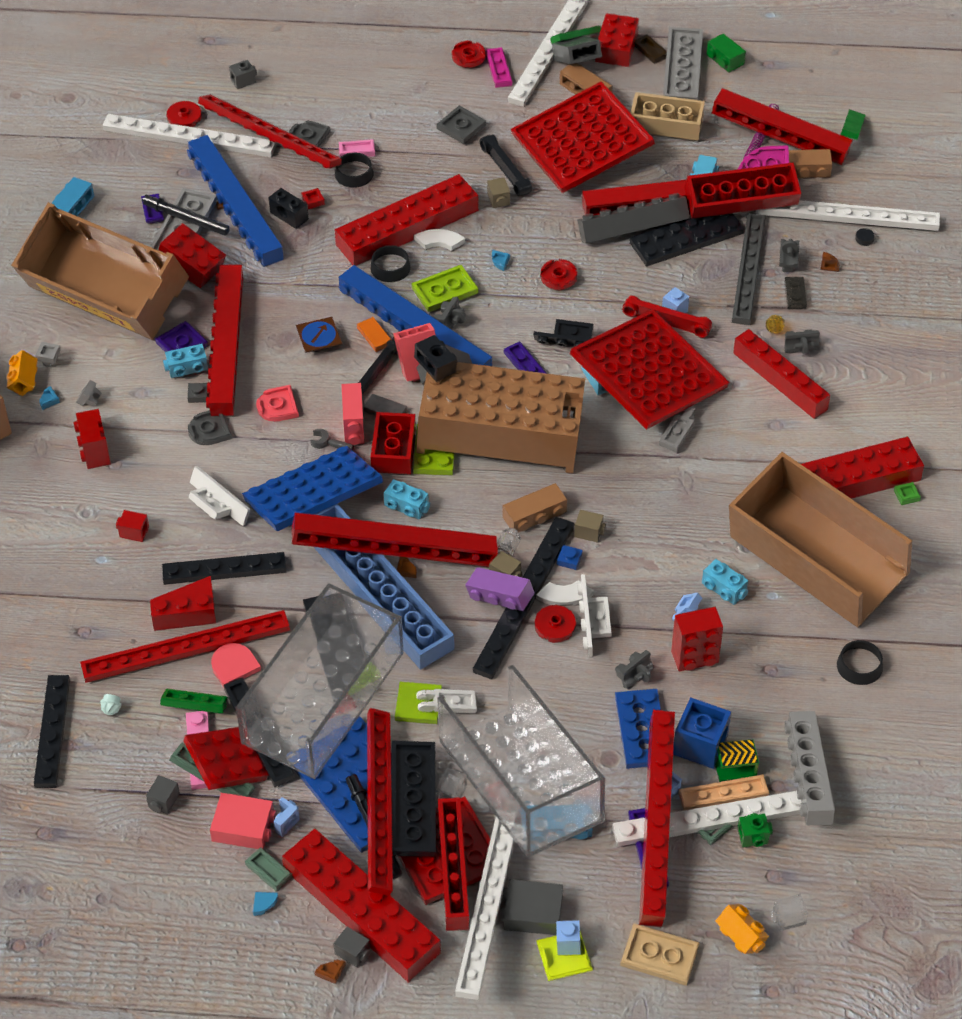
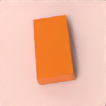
(373, 333)

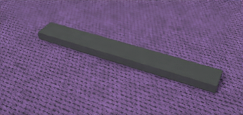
(748, 269)

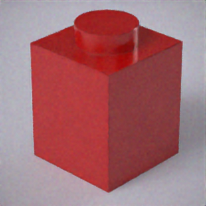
(132, 525)

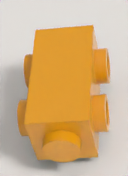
(22, 373)
(742, 929)

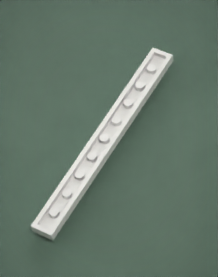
(544, 54)
(183, 134)
(857, 215)
(712, 817)
(485, 914)

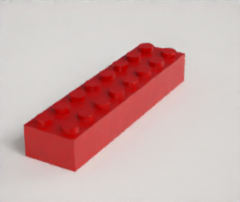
(405, 218)
(344, 891)

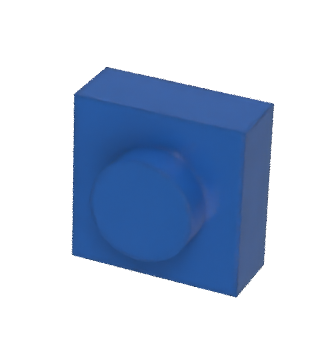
(569, 557)

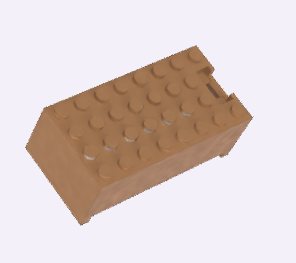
(502, 415)

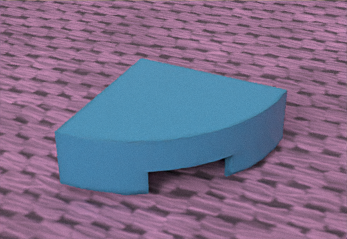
(500, 259)
(48, 398)
(263, 902)

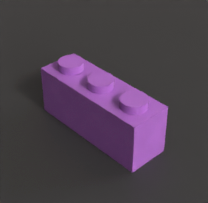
(499, 589)

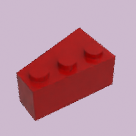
(92, 439)
(184, 606)

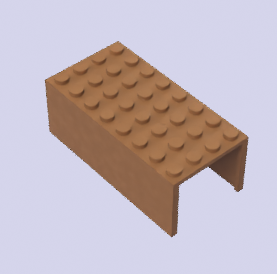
(820, 539)

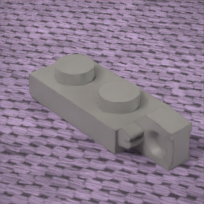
(678, 430)

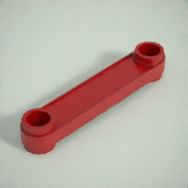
(698, 325)

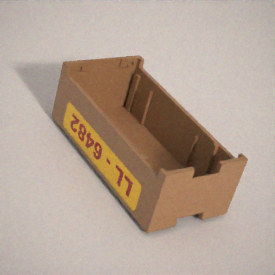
(100, 271)

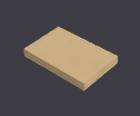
(660, 954)

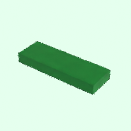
(576, 33)
(853, 124)
(194, 701)

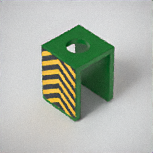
(736, 760)

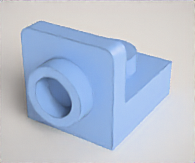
(287, 817)

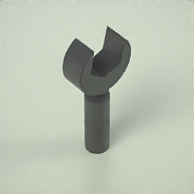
(324, 441)

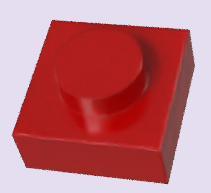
(313, 198)

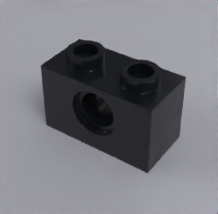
(288, 208)
(435, 358)

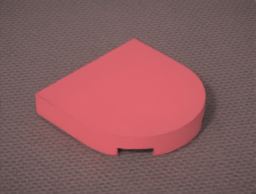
(277, 404)
(233, 663)

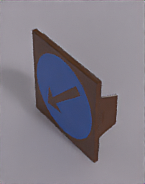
(318, 334)

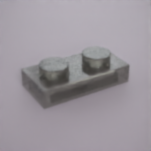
(795, 293)

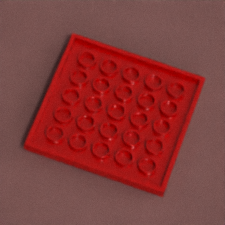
(582, 137)
(649, 368)

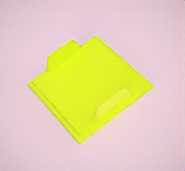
(562, 966)

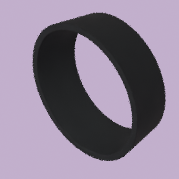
(354, 181)
(390, 276)
(855, 677)

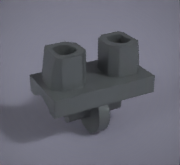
(789, 255)
(451, 313)
(801, 341)
(637, 669)

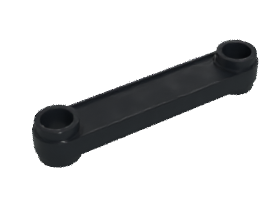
(520, 184)

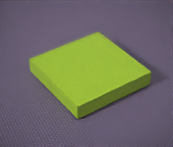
(408, 703)

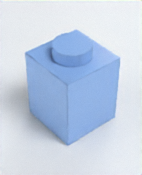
(676, 300)
(568, 937)

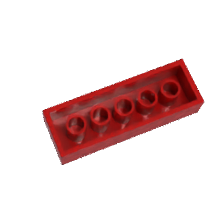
(742, 190)
(870, 468)

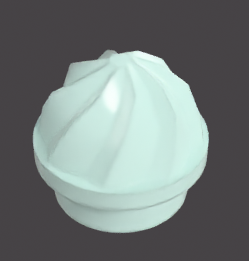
(110, 704)

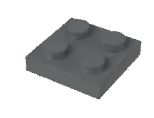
(461, 124)

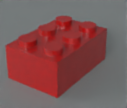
(618, 39)
(194, 253)
(393, 442)
(697, 639)

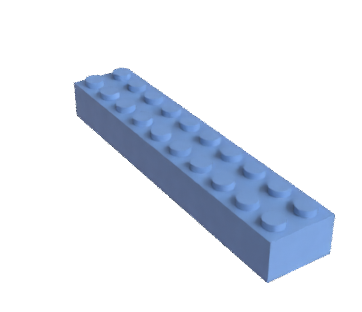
(378, 582)

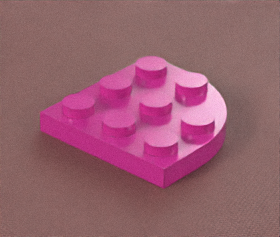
(766, 156)

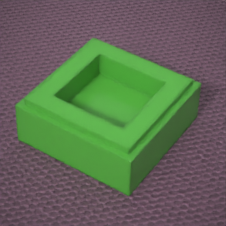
(907, 493)

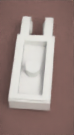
(458, 700)

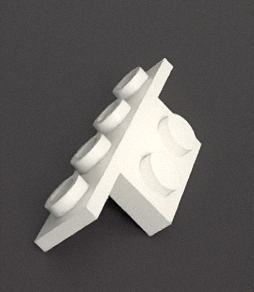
(215, 498)
(596, 616)

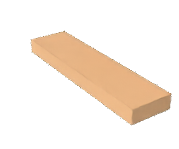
(723, 792)

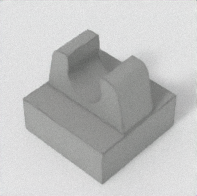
(47, 353)
(87, 394)

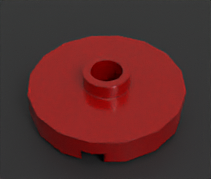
(468, 54)
(184, 113)
(559, 274)
(553, 631)

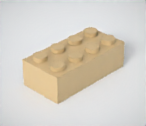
(669, 115)

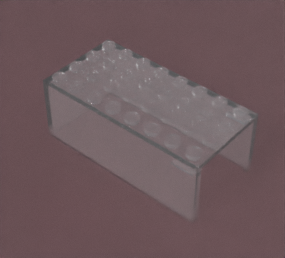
(320, 680)
(527, 769)

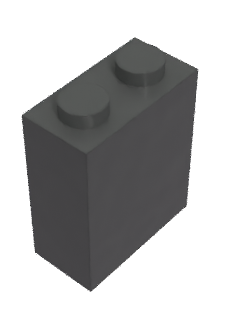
(576, 50)
(532, 906)

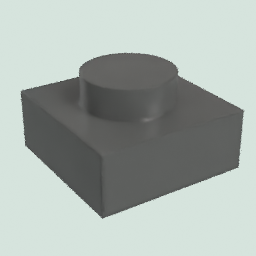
(197, 392)

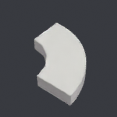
(439, 238)
(562, 595)

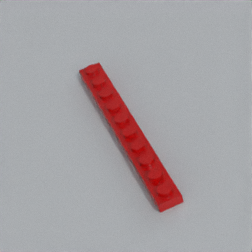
(270, 131)
(184, 646)
(379, 802)

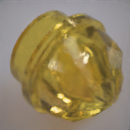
(775, 324)

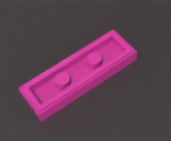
(498, 67)

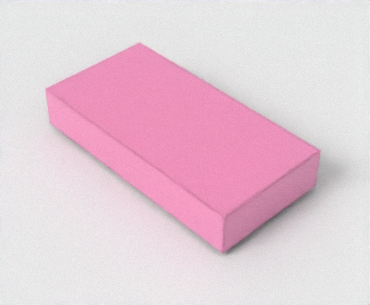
(363, 146)

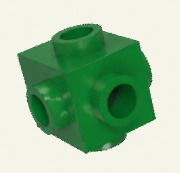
(754, 830)

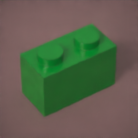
(726, 52)

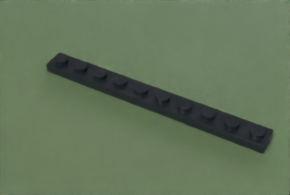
(512, 619)

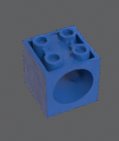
(701, 732)

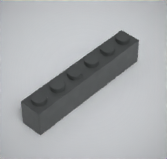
(633, 218)

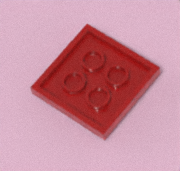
(224, 759)

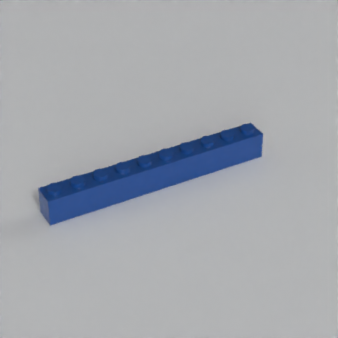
(235, 200)
(401, 312)

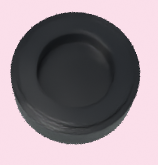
(864, 236)

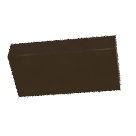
(650, 49)

